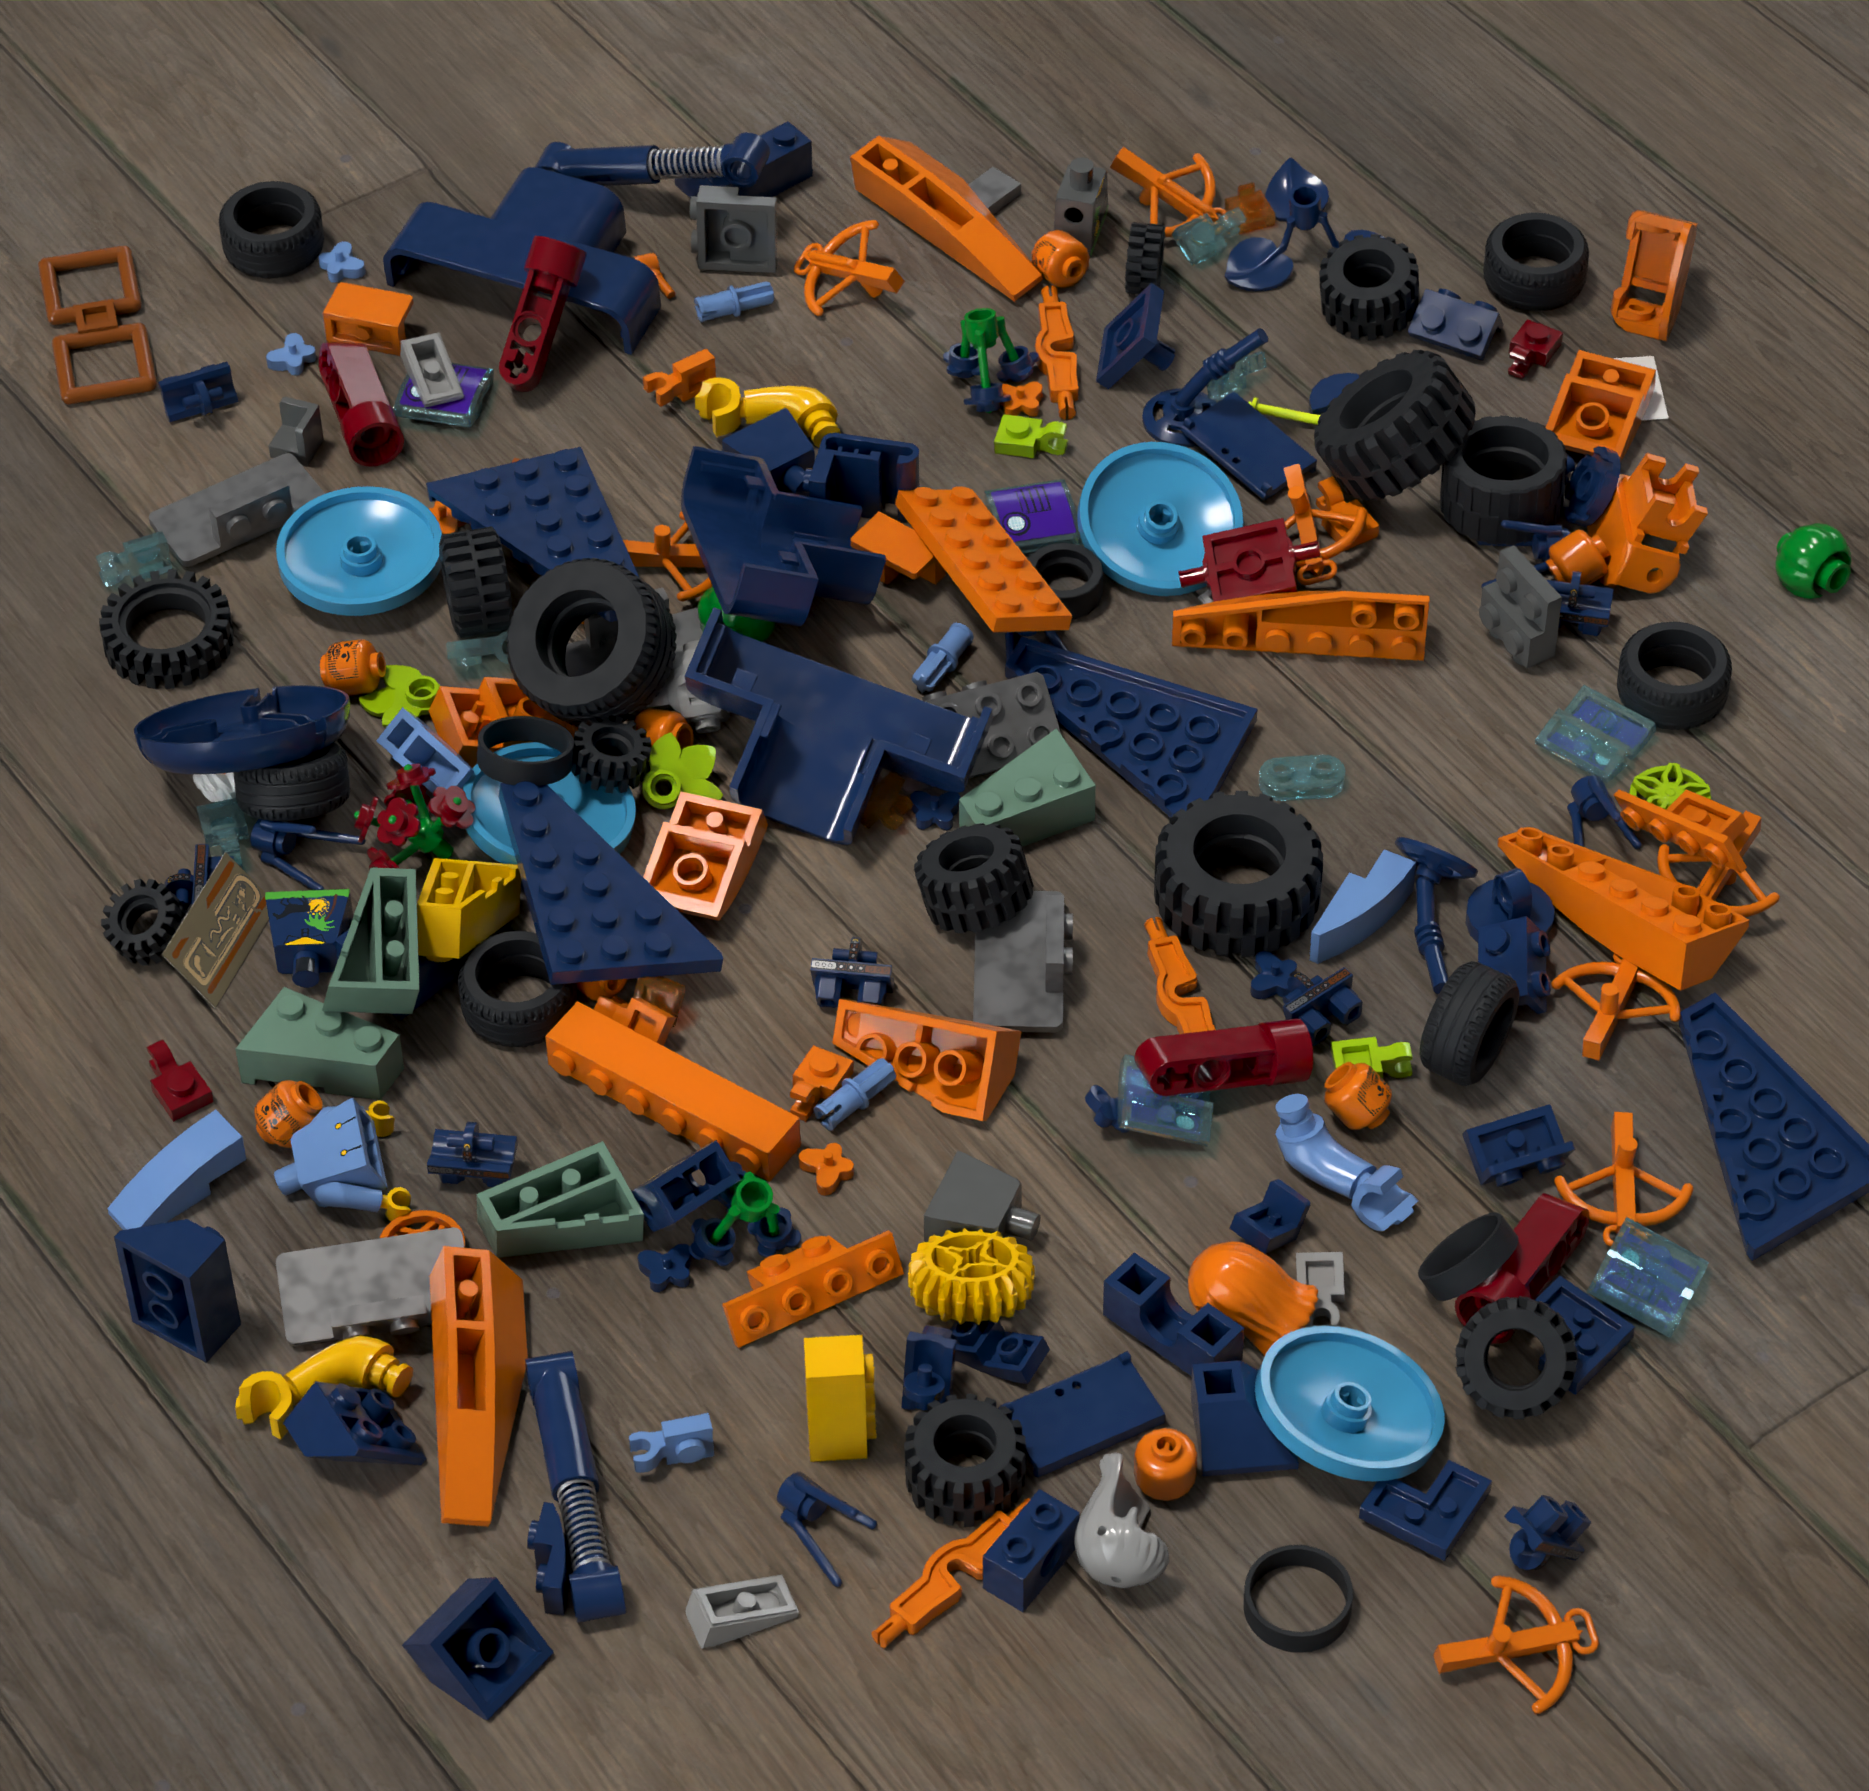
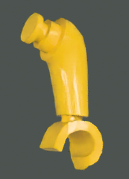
(723, 404)
(353, 1362)

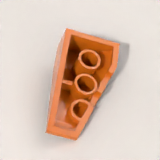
(943, 1059)

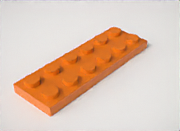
(983, 560)

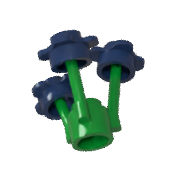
(966, 359)
(751, 1202)

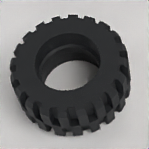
(1394, 425)
(1231, 914)

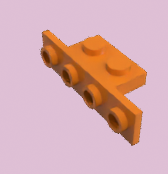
(1690, 822)
(809, 1281)

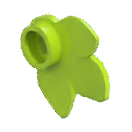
(403, 689)
(684, 769)

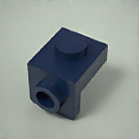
(1274, 1220)

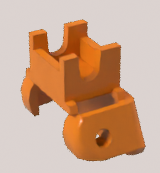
(1658, 262)
(1651, 507)

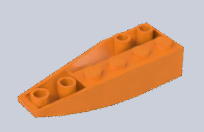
(942, 211)
(1310, 624)
(1630, 910)
(476, 1376)

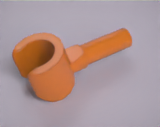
(652, 262)

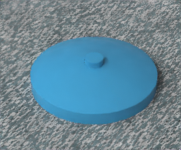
(1149, 513)
(359, 551)
(607, 813)
(1349, 1403)

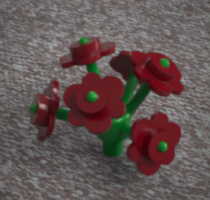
(409, 817)

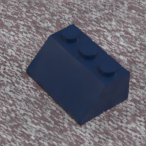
(787, 165)
(180, 1284)

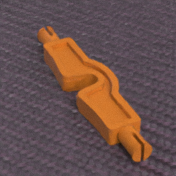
(1058, 366)
(1175, 978)
(937, 1588)

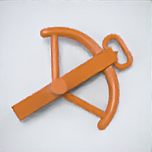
(1162, 185)
(823, 260)
(1304, 518)
(669, 554)
(1718, 877)
(1614, 998)
(1623, 1173)
(1504, 1644)

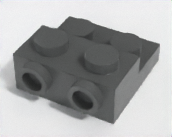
(734, 230)
(1521, 609)

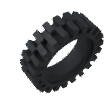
(174, 662)

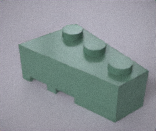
(1034, 793)
(381, 949)
(320, 1048)
(561, 1207)

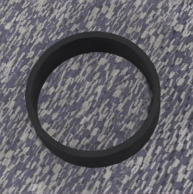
(525, 729)
(1468, 1256)
(1298, 1556)

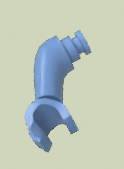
(1326, 1162)

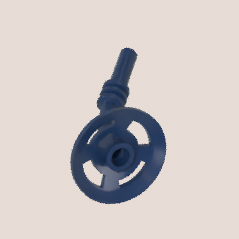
(1190, 400)
(1432, 866)

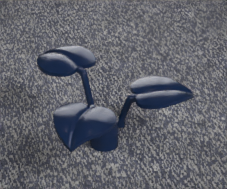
(1300, 201)

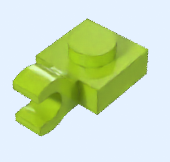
(1026, 435)
(1389, 1059)

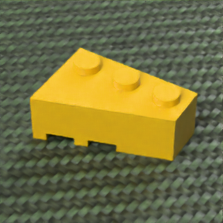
(464, 905)
(839, 1397)

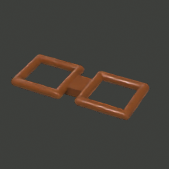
(97, 324)

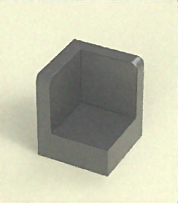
(300, 430)

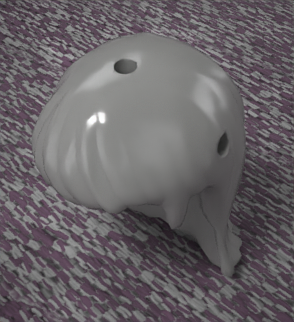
(1111, 1536)

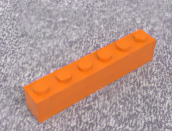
(672, 1090)

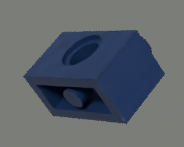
(1030, 1550)

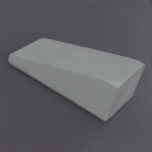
(430, 369)
(739, 1609)

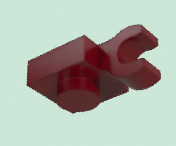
(1532, 345)
(177, 1087)

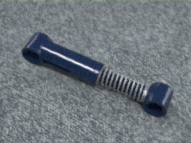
(647, 164)
(574, 1483)

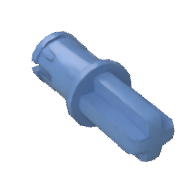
(733, 301)
(942, 657)
(855, 1093)

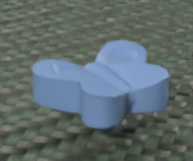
(341, 263)
(291, 356)

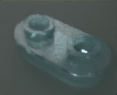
(1302, 777)

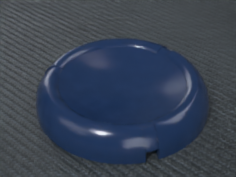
(242, 731)

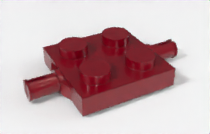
(1250, 561)

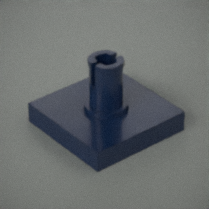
(1134, 337)

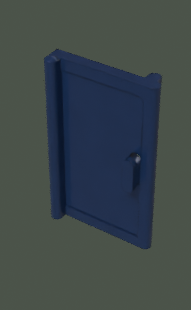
(1253, 444)
(1075, 1423)

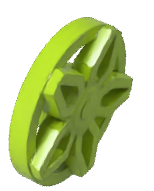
(1664, 791)

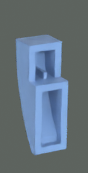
(415, 742)
(1362, 906)
(179, 1174)

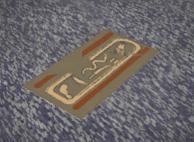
(218, 930)

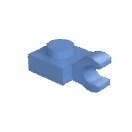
(678, 1441)

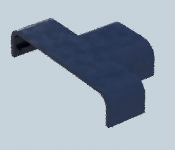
(544, 206)
(771, 546)
(824, 733)

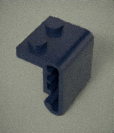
(862, 471)

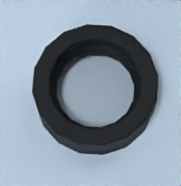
(1073, 560)

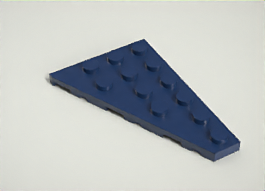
(541, 510)
(1149, 730)
(589, 903)
(1775, 1137)

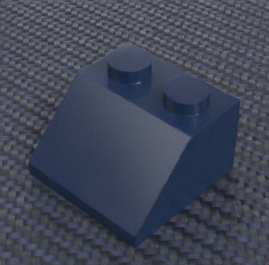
(478, 1646)

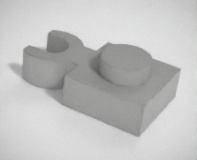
(1327, 1274)

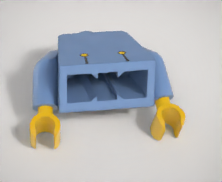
(342, 1160)

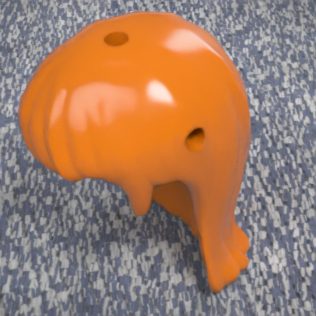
(1251, 1292)

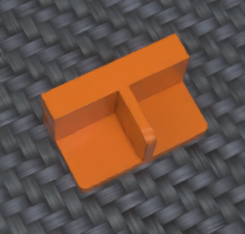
(367, 317)
(901, 546)

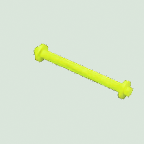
(1284, 413)

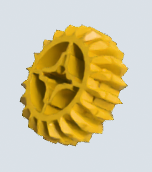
(971, 1276)

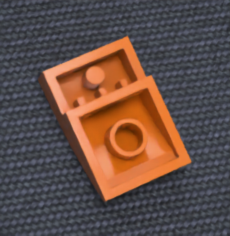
(1601, 404)
(464, 711)
(705, 854)

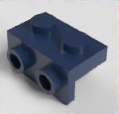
(1455, 323)
(1520, 952)
(1517, 1145)

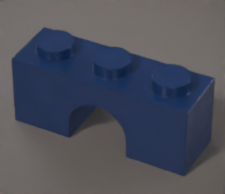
(1142, 1304)

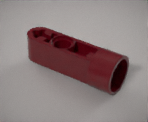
(551, 270)
(360, 403)
(1227, 1058)
(1546, 1241)

